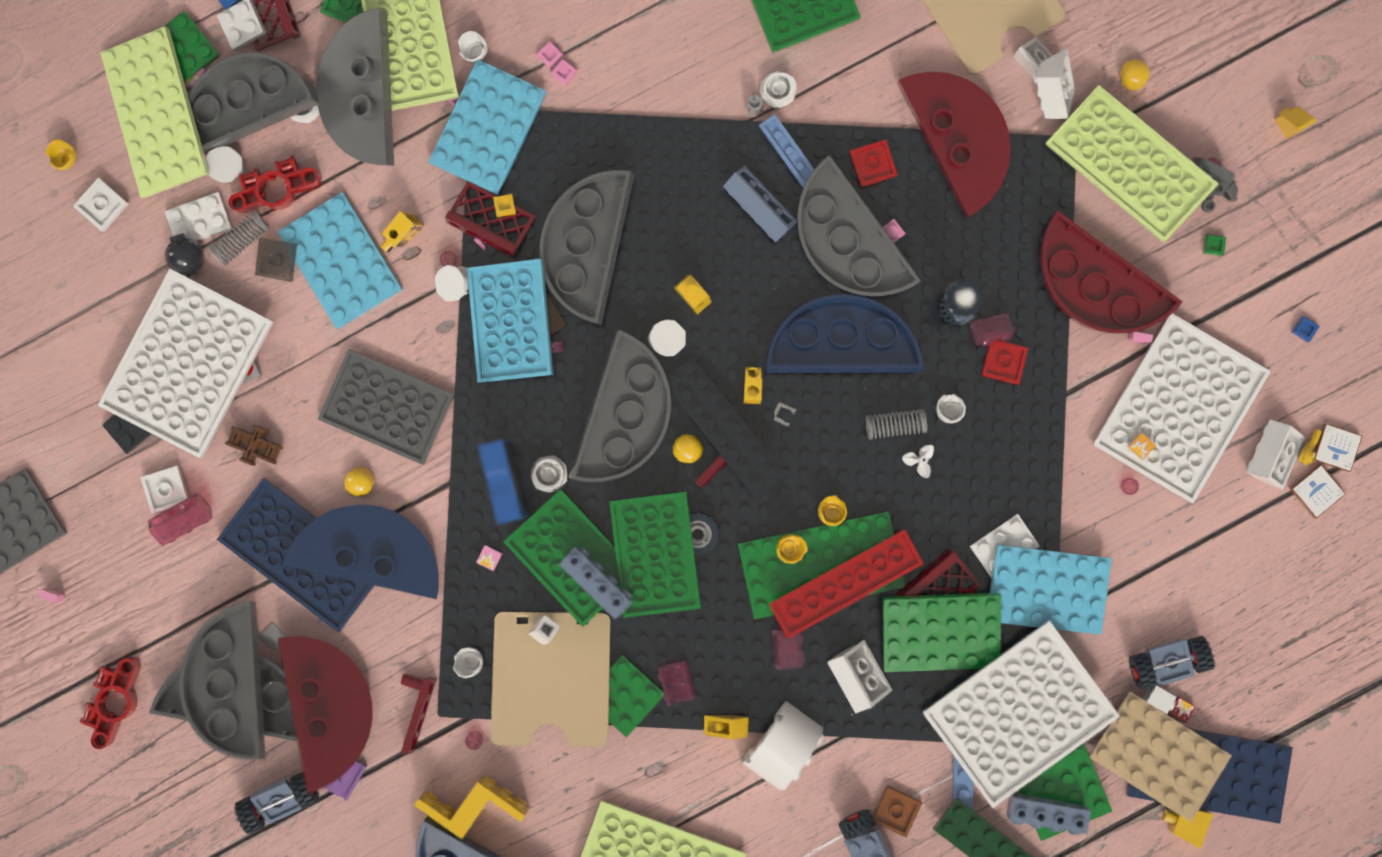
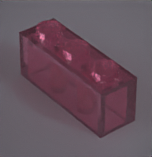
(180, 519)

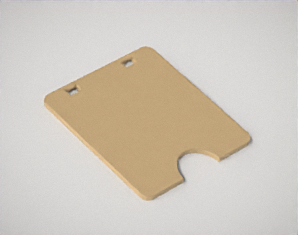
(977, 26)
(551, 682)

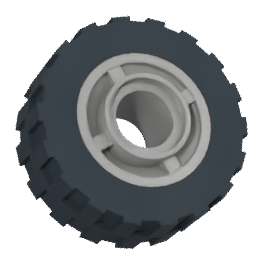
(710, 530)

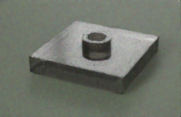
(276, 259)

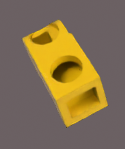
(753, 385)

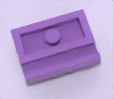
(345, 784)

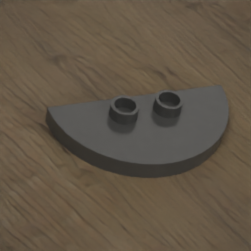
(357, 89)
(247, 96)
(847, 239)
(583, 242)
(626, 413)
(224, 684)
(275, 701)

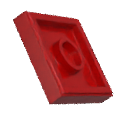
(873, 163)
(1004, 362)

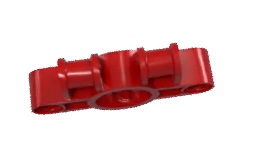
(253, 186)
(96, 713)

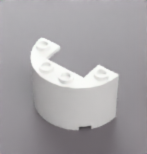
(784, 747)

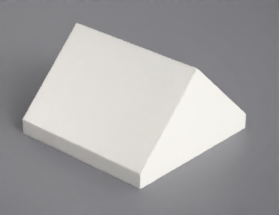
(1031, 55)

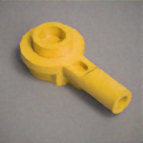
(1307, 455)

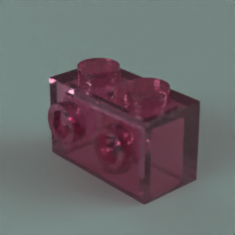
(787, 651)

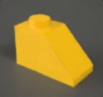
(1293, 121)
(726, 726)

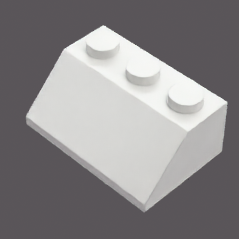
(1056, 86)
(1276, 454)
(860, 676)

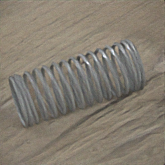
(218, 253)
(922, 418)

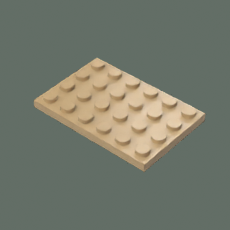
(1160, 756)

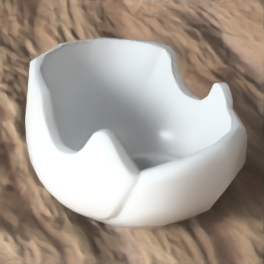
(472, 46)
(950, 408)
(468, 662)

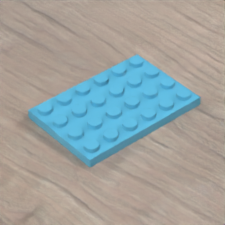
(487, 127)
(340, 261)
(510, 321)
(1051, 587)

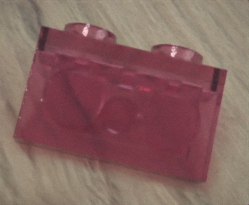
(992, 329)
(676, 682)

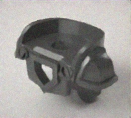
(1226, 185)

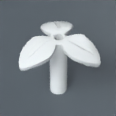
(924, 454)

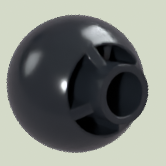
(184, 255)

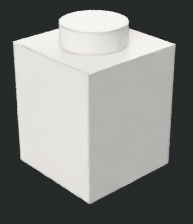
(544, 630)
(1160, 699)

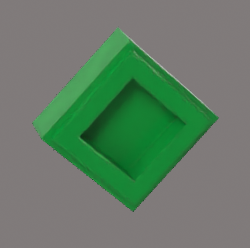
(1214, 245)

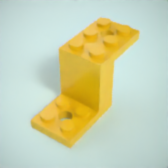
(472, 806)

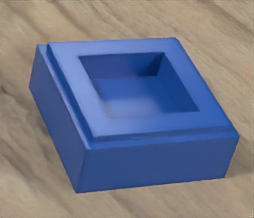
(1305, 329)

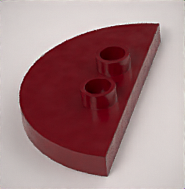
(963, 134)
(1098, 284)
(327, 707)

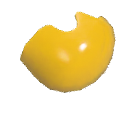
(1134, 74)
(61, 154)
(688, 448)
(359, 481)
(832, 511)
(791, 548)

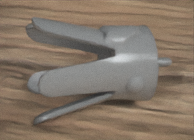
(755, 104)

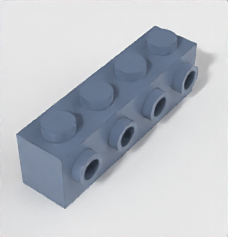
(760, 204)
(597, 582)
(1048, 813)

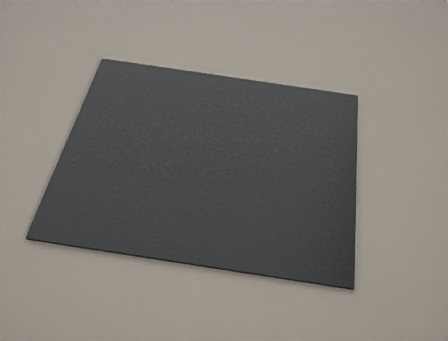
(685, 223)

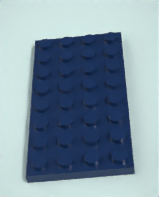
(262, 537)
(1250, 783)

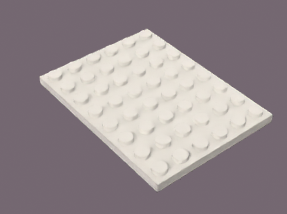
(185, 363)
(1187, 402)
(1021, 714)

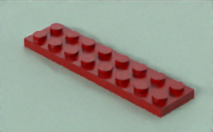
(845, 584)

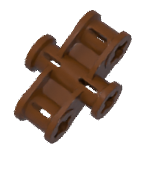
(254, 445)

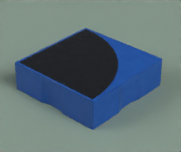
(503, 481)

